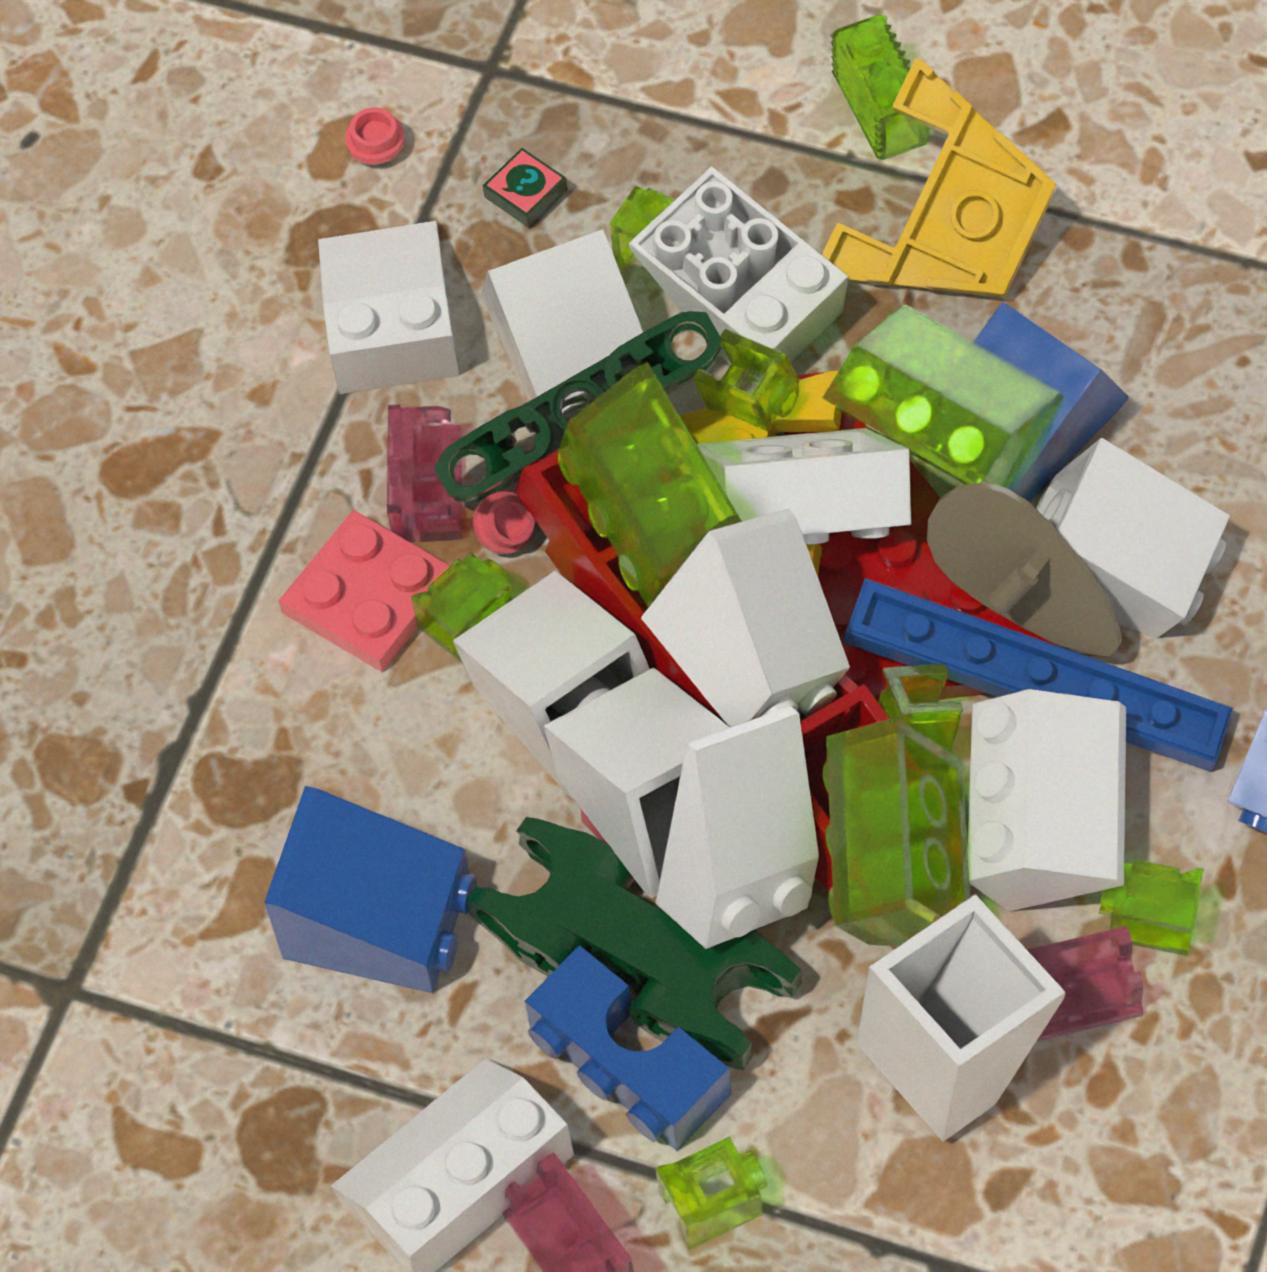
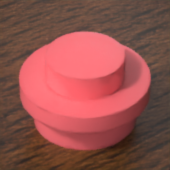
(374, 136)
(503, 523)

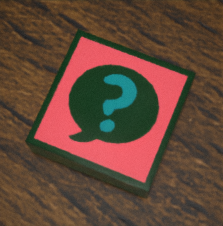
(525, 187)

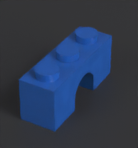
(664, 1088)

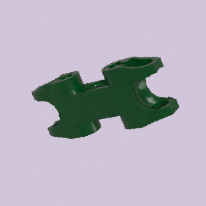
(544, 415)
(591, 907)

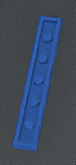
(1010, 662)

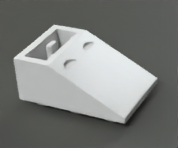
(741, 266)

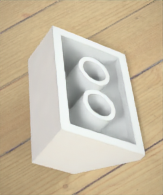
(824, 478)
(1046, 797)
(450, 1166)

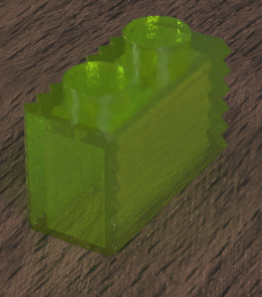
(870, 74)

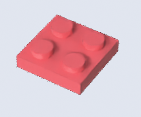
(362, 590)

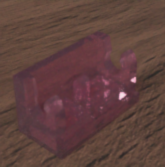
(415, 495)
(1096, 978)
(562, 1225)

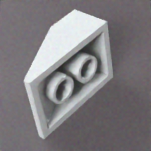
(387, 307)
(741, 831)

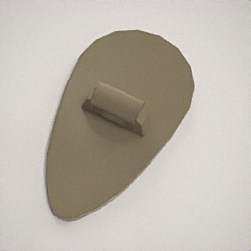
(1021, 567)

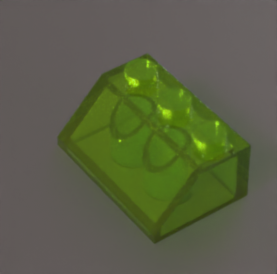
(943, 398)
(643, 480)
(894, 832)

